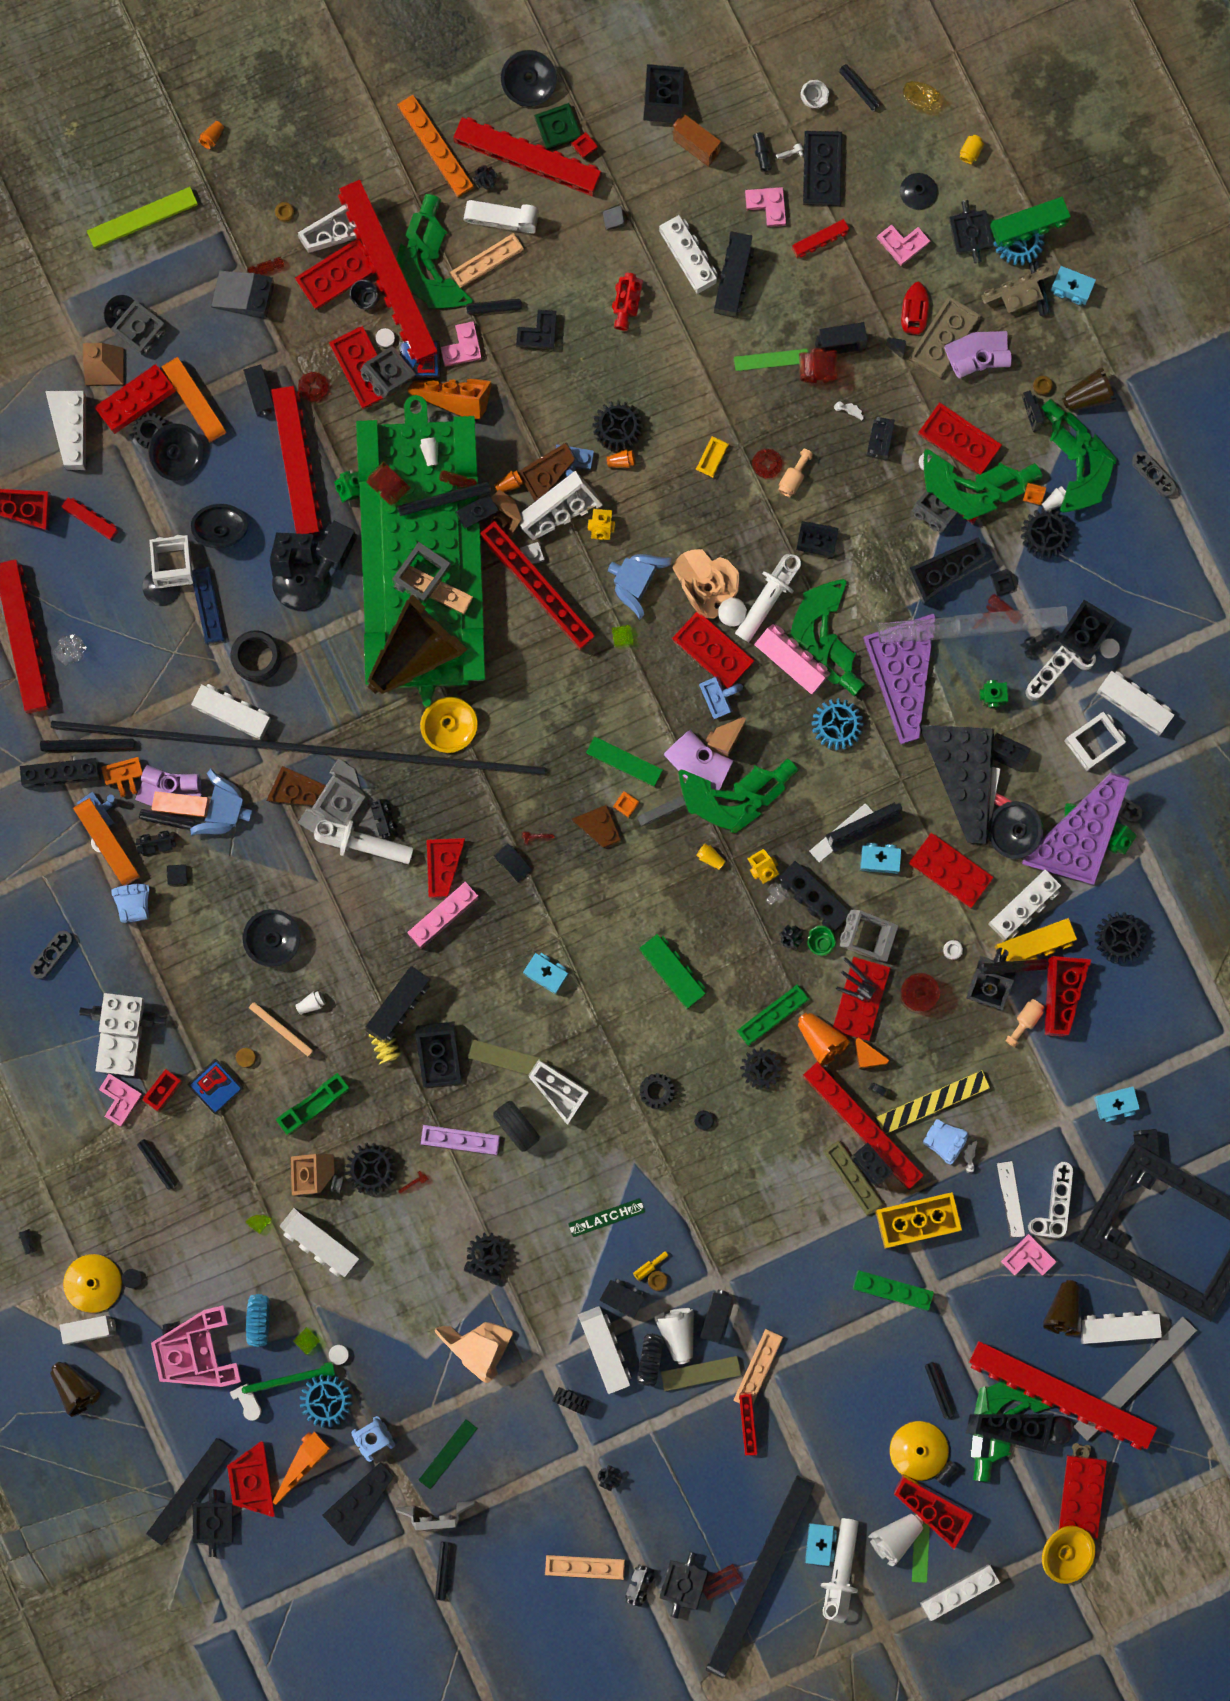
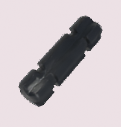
(494, 1278)

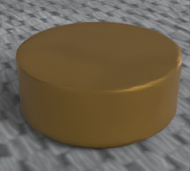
(284, 212)
(1042, 385)
(245, 1057)
(657, 1280)

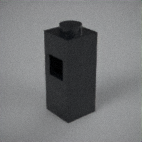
(259, 391)

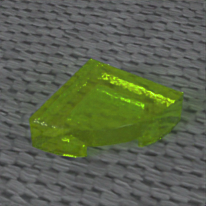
(258, 1222)

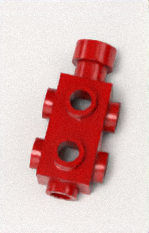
(627, 300)

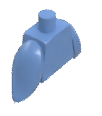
(635, 577)
(223, 809)

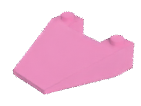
(188, 1352)

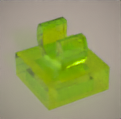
(622, 636)
(306, 1340)

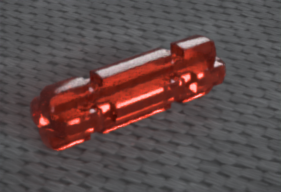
(266, 266)
(456, 479)
(1001, 606)

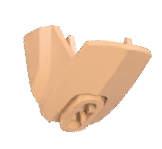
(700, 574)
(479, 1348)

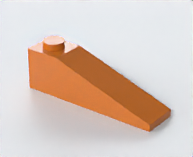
(459, 398)
(307, 1457)

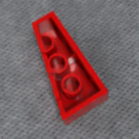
(26, 507)
(1063, 993)
(937, 1511)

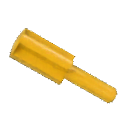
(648, 1267)

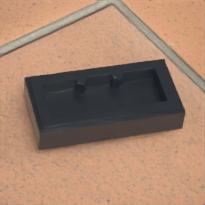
(476, 511)

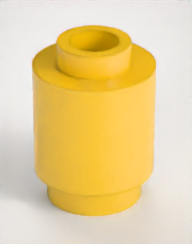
(971, 149)

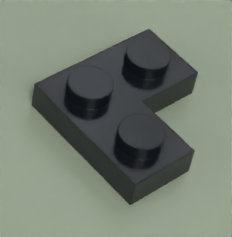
(540, 337)
(1033, 410)

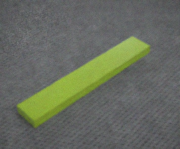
(142, 217)

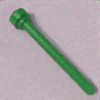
(325, 1370)

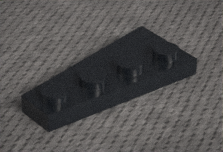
(353, 1507)

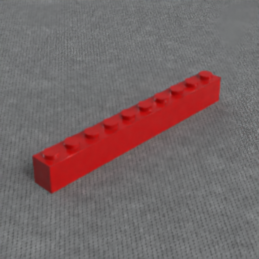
(388, 271)
(1061, 1395)

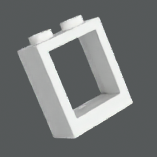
(171, 577)
(1079, 751)
(87, 1330)

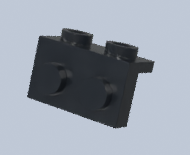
(817, 538)

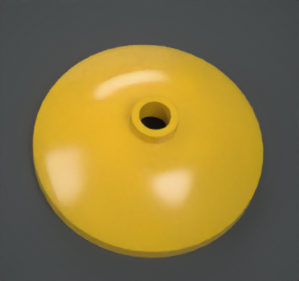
(452, 735)
(106, 1283)
(904, 1448)
(1075, 1557)

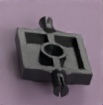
(971, 232)
(212, 1522)
(683, 1585)

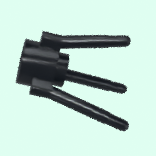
(865, 988)

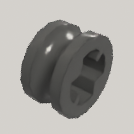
(337, 1184)

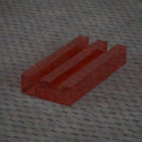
(734, 1574)

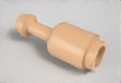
(793, 476)
(1027, 1019)

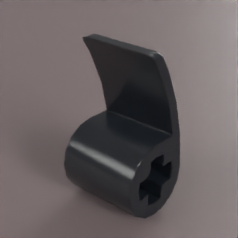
(512, 862)

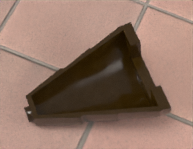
(412, 649)

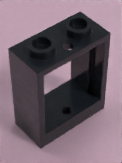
(842, 338)
(868, 1157)
(716, 1316)

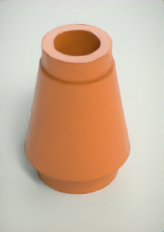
(211, 135)
(622, 459)
(509, 482)

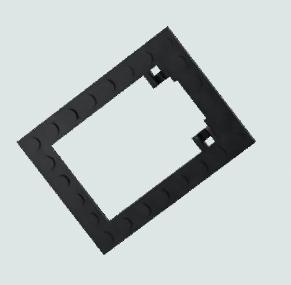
(1098, 1227)

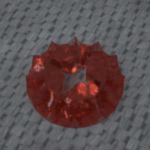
(316, 394)
(774, 468)

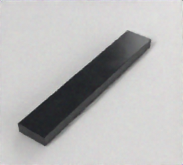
(189, 1491)

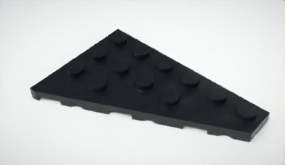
(965, 768)

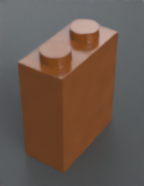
(696, 140)

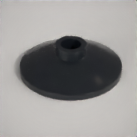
(915, 199)
(116, 303)
(159, 596)

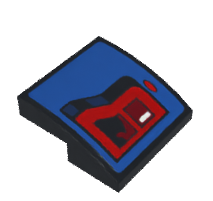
(425, 369)
(215, 1086)

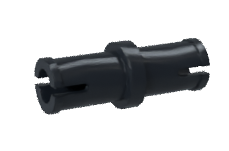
(762, 152)

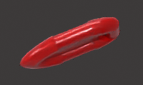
(915, 309)

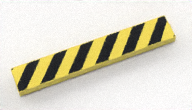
(932, 1102)

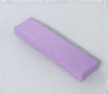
(460, 1140)

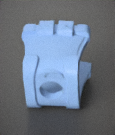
(132, 902)
(946, 1140)
(383, 1438)

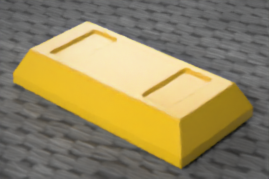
(712, 456)

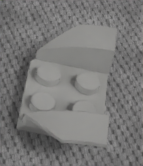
(338, 799)
(444, 1521)

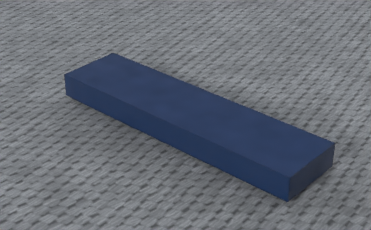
(207, 605)

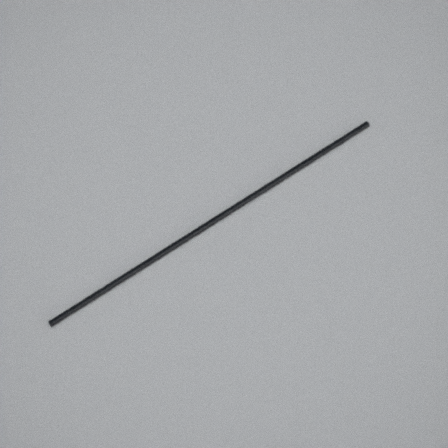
(298, 747)

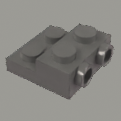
(139, 328)
(387, 372)
(933, 511)

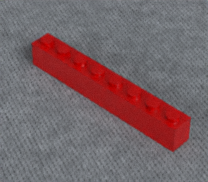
(527, 156)
(295, 461)
(537, 586)
(22, 638)
(862, 1124)

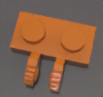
(121, 772)

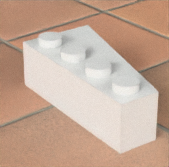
(604, 1350)

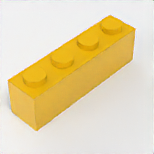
(1039, 941)

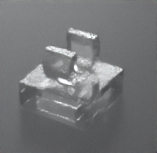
(777, 893)

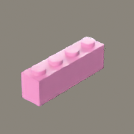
(792, 658)
(443, 915)

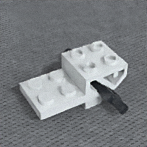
(120, 1031)

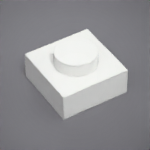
(533, 553)

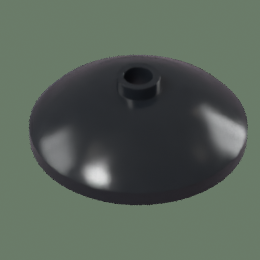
(528, 90)
(186, 455)
(219, 526)
(301, 595)
(1005, 827)
(269, 924)

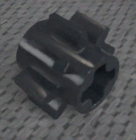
(485, 177)
(791, 936)
(609, 1478)

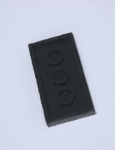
(822, 168)

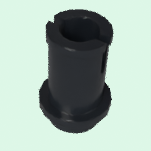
(27, 1240)
(947, 1472)

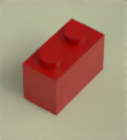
(162, 1090)

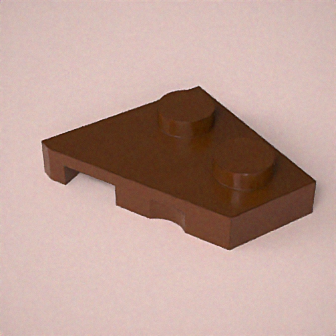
(598, 826)

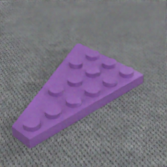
(902, 679)
(1081, 838)

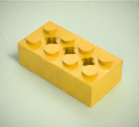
(929, 1227)

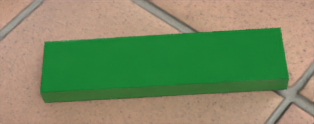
(624, 761)
(772, 1015)

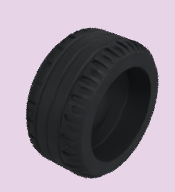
(241, 642)
(516, 1126)

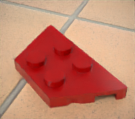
(251, 1481)

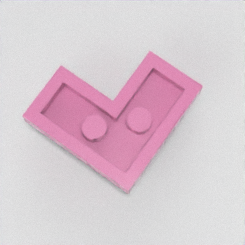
(769, 199)
(903, 248)
(467, 348)
(124, 1099)
(1028, 1251)

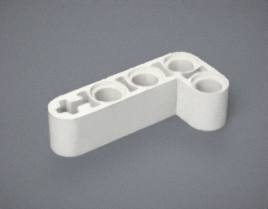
(501, 216)
(1055, 671)
(1056, 1199)

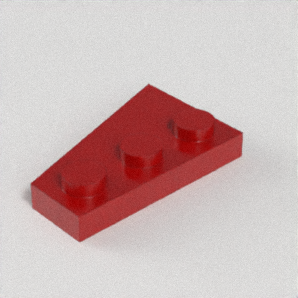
(442, 864)

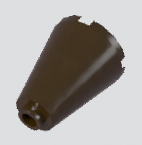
(1090, 392)
(1065, 1310)
(73, 1389)

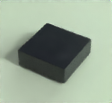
(176, 874)

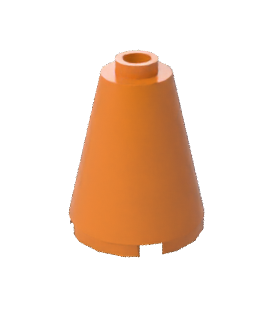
(822, 1038)

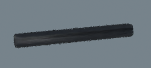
(444, 498)
(87, 744)
(1014, 966)

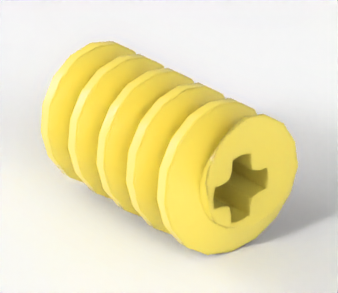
(387, 1050)

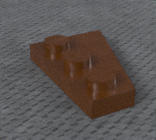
(547, 470)
(295, 788)

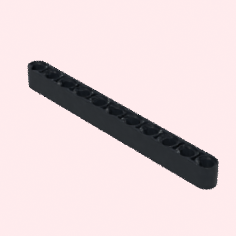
(760, 1576)

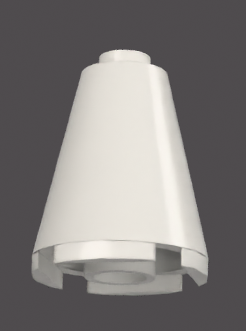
(677, 1333)
(896, 1538)

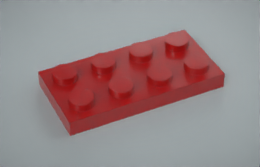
(334, 274)
(352, 352)
(135, 399)
(959, 439)
(712, 650)
(950, 870)
(857, 1016)
(1082, 1493)

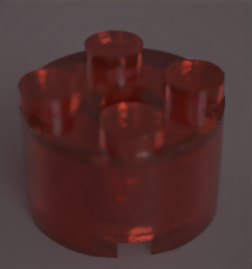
(818, 366)
(387, 482)
(929, 989)

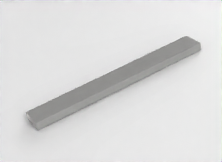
(1142, 1370)

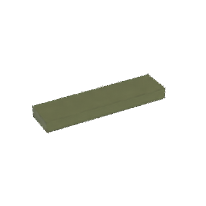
(503, 1057)
(852, 1177)
(700, 1373)

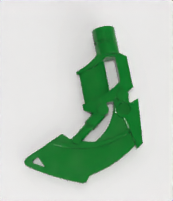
(437, 292)
(941, 482)
(1087, 490)
(819, 603)
(701, 800)
(989, 1402)

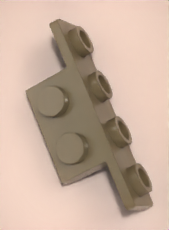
(1020, 292)

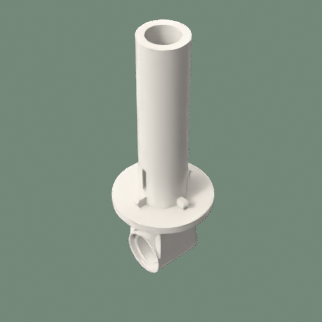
(777, 582)
(346, 838)
(839, 1589)

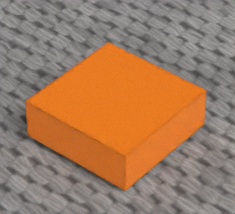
(1034, 494)
(626, 804)

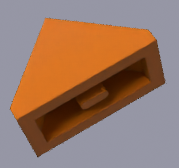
(868, 1056)

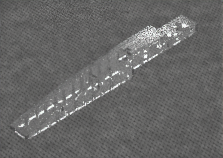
(972, 625)

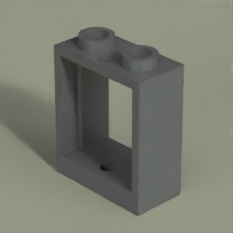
(433, 558)

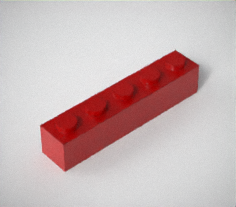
(820, 238)
(90, 518)
(748, 1423)

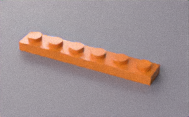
(435, 146)

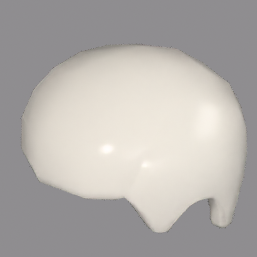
(814, 94)
(732, 612)

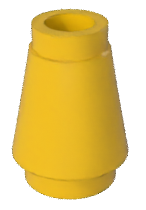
(710, 856)

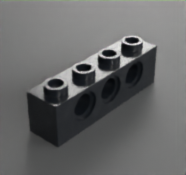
(60, 773)
(797, 872)

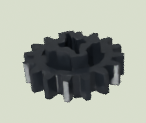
(769, 1068)
(484, 1248)

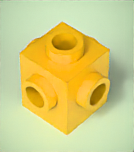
(601, 524)
(763, 866)

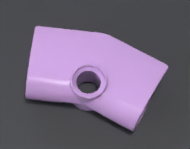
(965, 352)
(684, 756)
(156, 780)

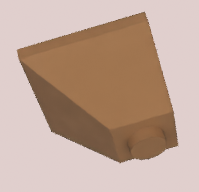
(103, 364)
(507, 515)
(725, 737)
(311, 1173)

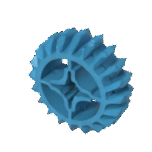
(1022, 247)
(829, 727)
(257, 1320)
(309, 1404)

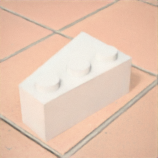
(558, 1089)

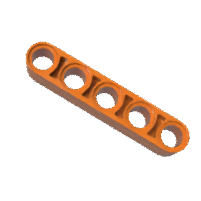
(193, 399)
(106, 842)

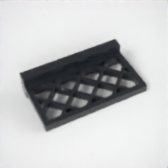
(864, 827)

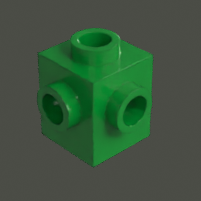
(348, 486)
(998, 689)
(1120, 839)

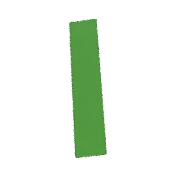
(767, 360)
(920, 1555)

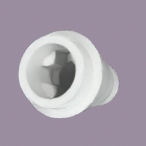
(430, 450)
(1055, 499)
(312, 1002)

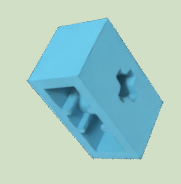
(1082, 283)
(872, 864)
(534, 972)
(1124, 1096)
(813, 1554)

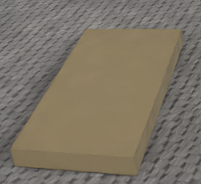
(949, 325)

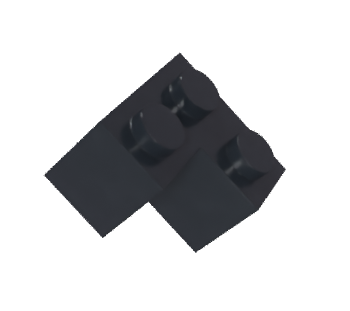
(291, 549)
(622, 1299)

